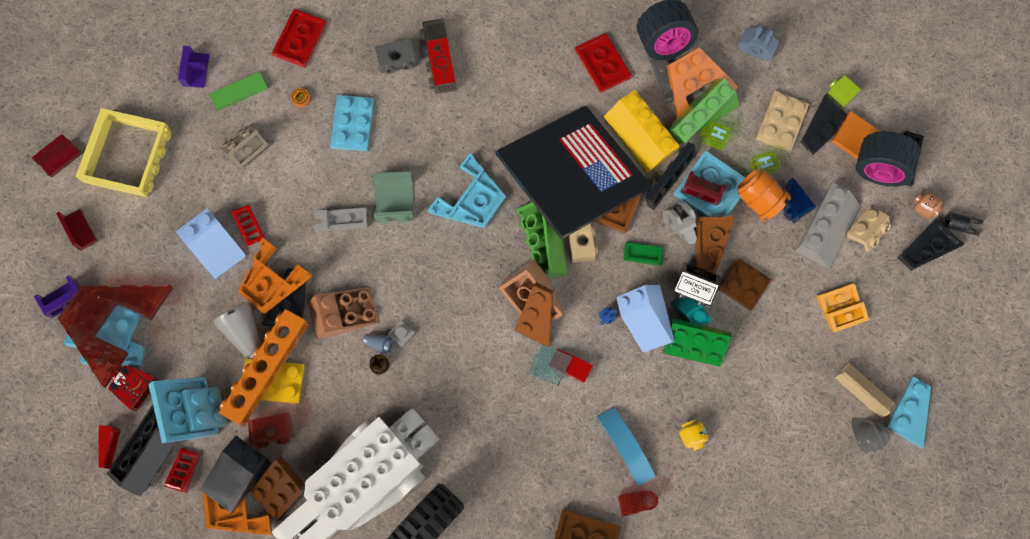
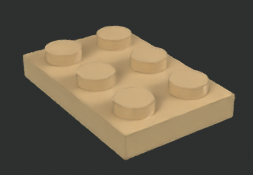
(782, 121)

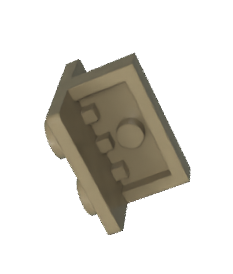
(244, 146)

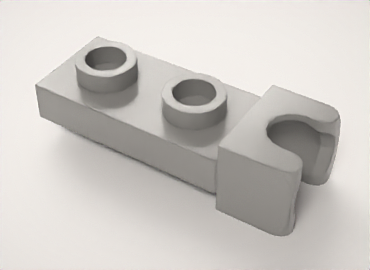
(341, 219)

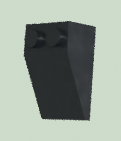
(235, 474)

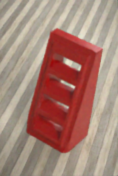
(241, 211)
(107, 445)
(176, 467)

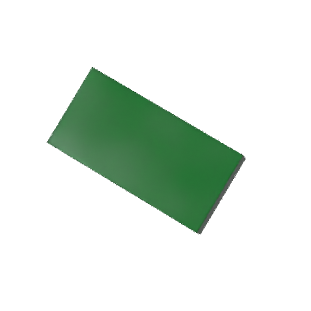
(643, 253)

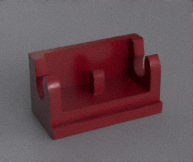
(703, 189)

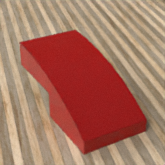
(578, 368)

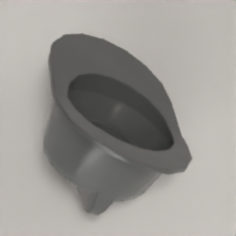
(870, 433)

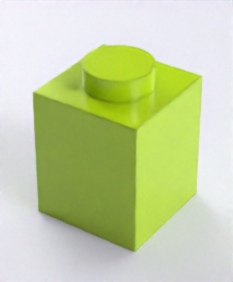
(843, 90)

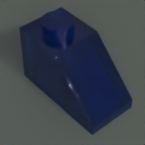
(799, 204)

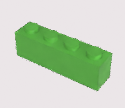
(710, 106)
(544, 242)

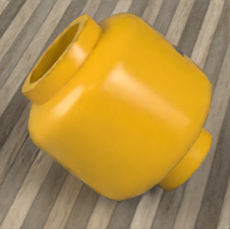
(693, 435)

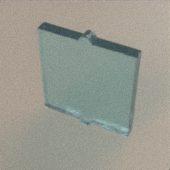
(549, 365)

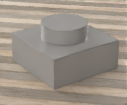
(401, 333)

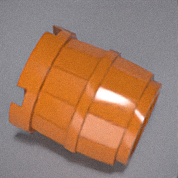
(762, 194)

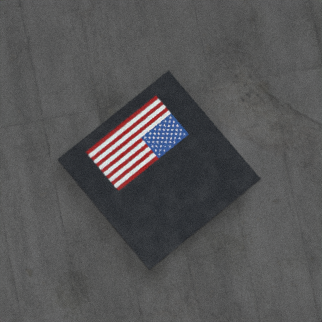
(573, 171)

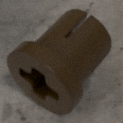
(385, 364)

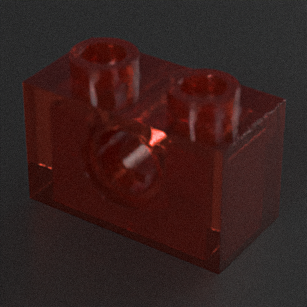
(259, 427)

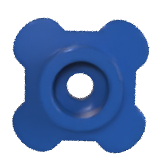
(607, 315)

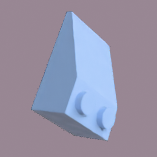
(211, 243)
(646, 317)

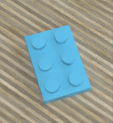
(352, 123)

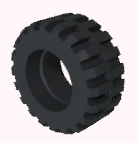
(430, 515)

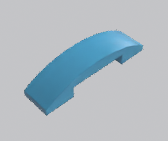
(626, 446)

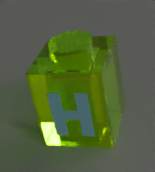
(715, 135)
(768, 162)

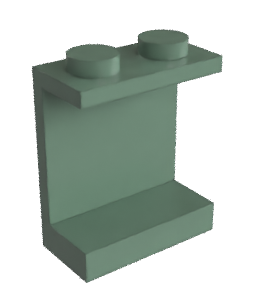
(393, 197)

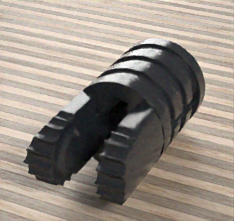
(962, 223)

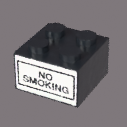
(696, 284)

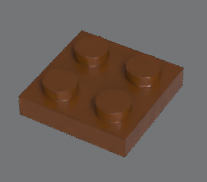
(745, 284)

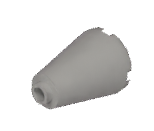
(240, 329)

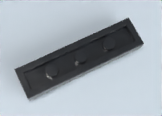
(671, 175)

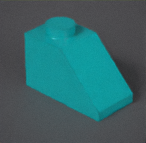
(691, 311)

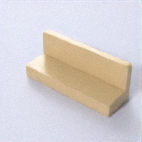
(865, 390)

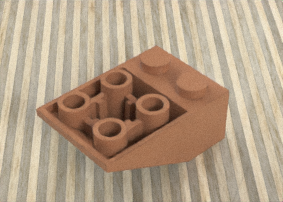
(342, 312)

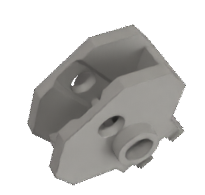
(681, 222)

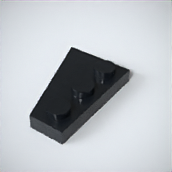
(823, 125)
(930, 245)
(293, 302)

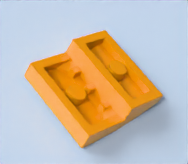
(843, 307)

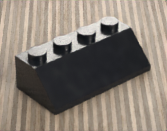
(141, 456)

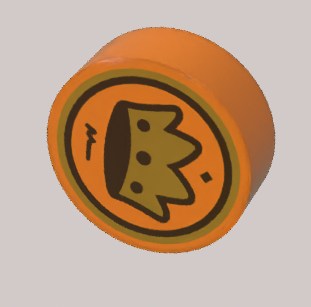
(300, 97)

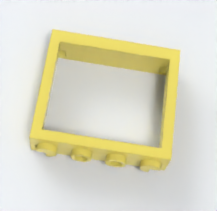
(97, 142)

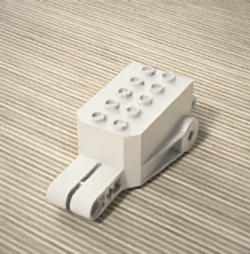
(362, 479)

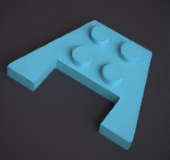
(477, 203)

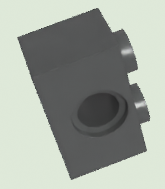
(387, 52)

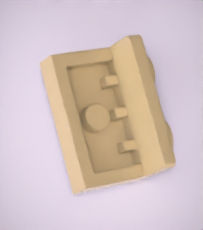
(870, 228)

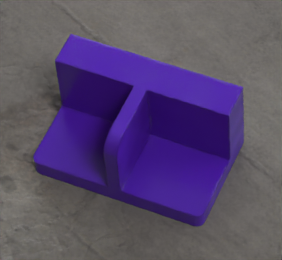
(193, 68)

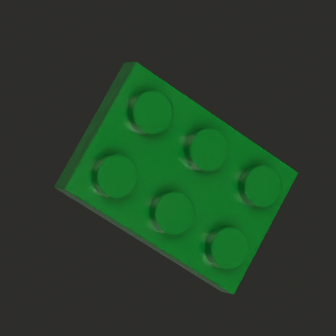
(698, 342)

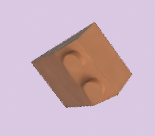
(520, 283)

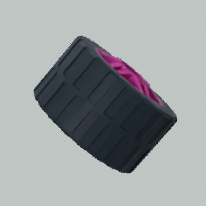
(667, 29)
(888, 158)

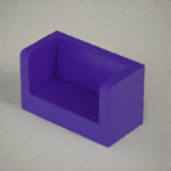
(56, 301)

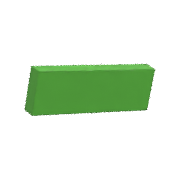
(238, 91)

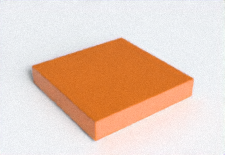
(851, 134)

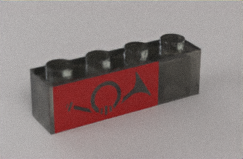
(439, 56)

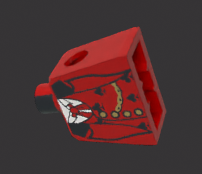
(131, 386)

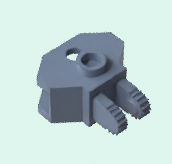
(758, 42)

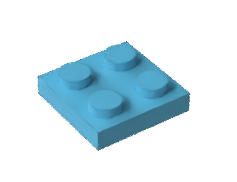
(203, 408)

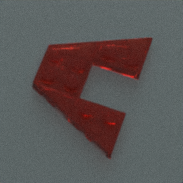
(91, 309)

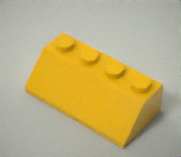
(641, 131)

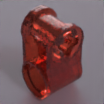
(633, 502)

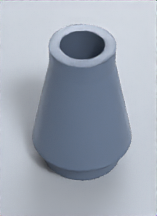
(380, 343)

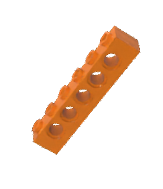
(263, 378)

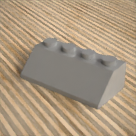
(829, 225)

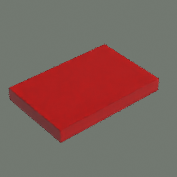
(299, 38)
(603, 62)

